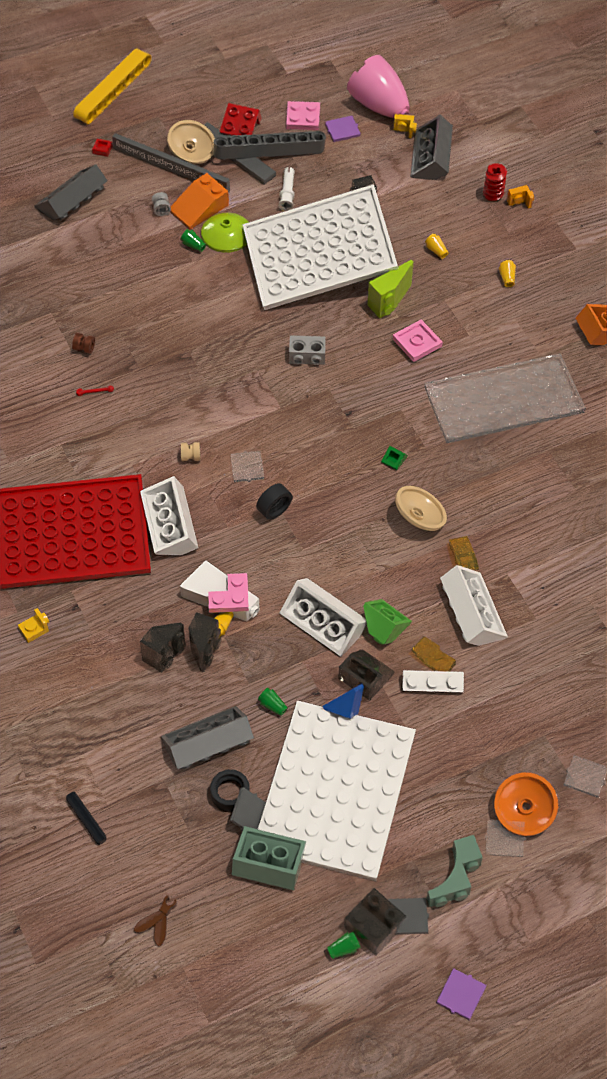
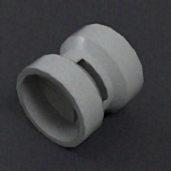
(161, 204)

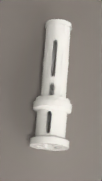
(286, 193)

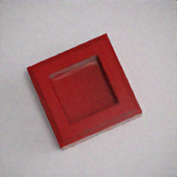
(102, 147)

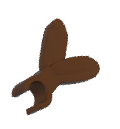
(158, 920)

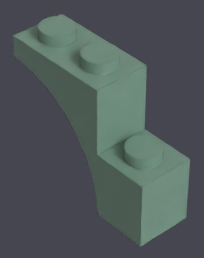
(457, 886)

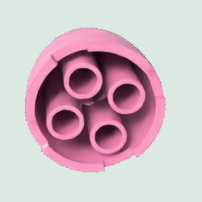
(379, 88)

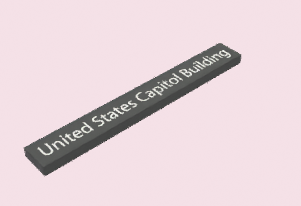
(164, 160)

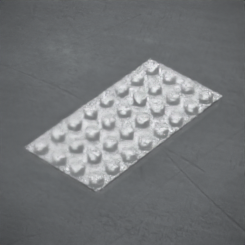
(504, 398)

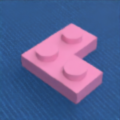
(232, 600)

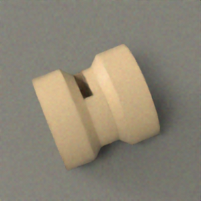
(190, 451)

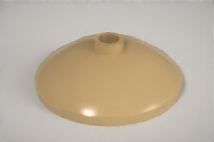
(191, 135)
(420, 508)

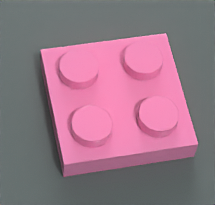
(303, 115)
(417, 340)

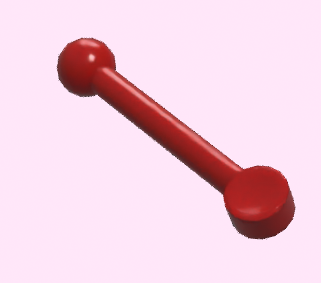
(80, 392)

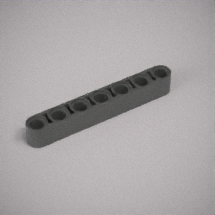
(269, 145)

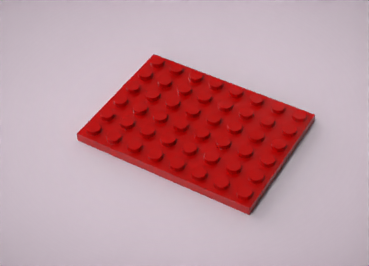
(72, 531)

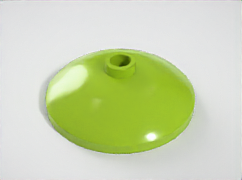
(224, 232)

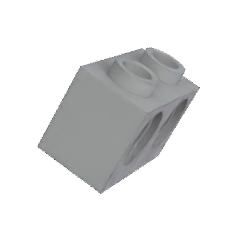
(307, 350)

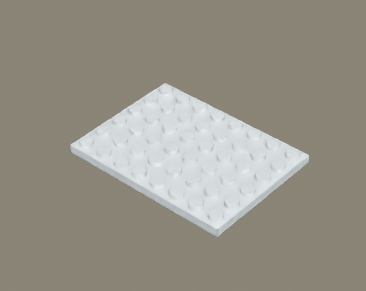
(319, 247)
(338, 788)

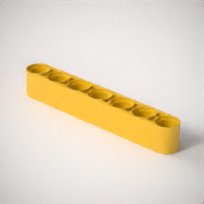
(112, 86)

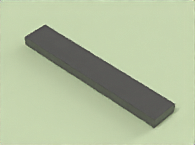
(251, 165)

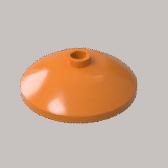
(528, 789)

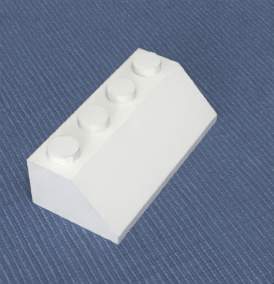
(169, 518)
(473, 606)
(323, 616)

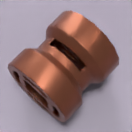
(83, 343)

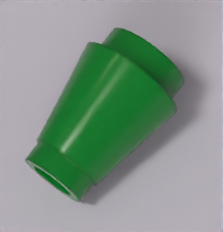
(192, 240)
(271, 701)
(344, 945)

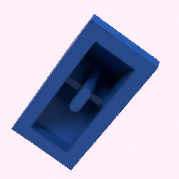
(346, 704)

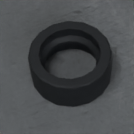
(274, 501)
(221, 777)

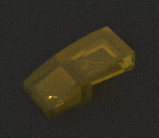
(463, 553)
(431, 655)

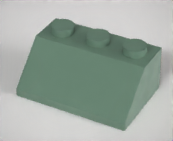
(268, 858)

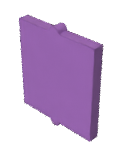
(342, 128)
(461, 994)

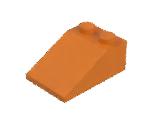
(200, 201)
(594, 323)

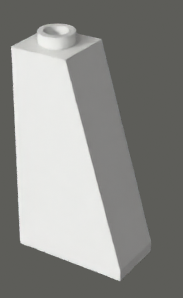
(208, 579)

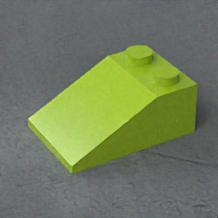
(389, 289)

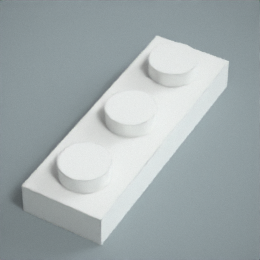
(433, 681)

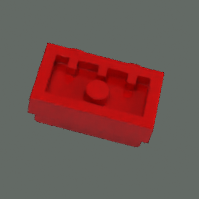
(240, 120)

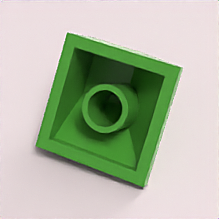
(384, 621)

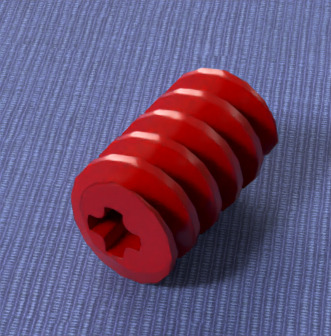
(495, 182)

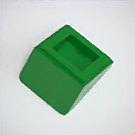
(394, 458)

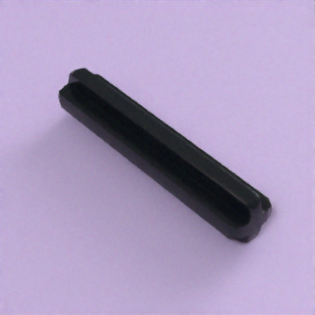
(86, 818)

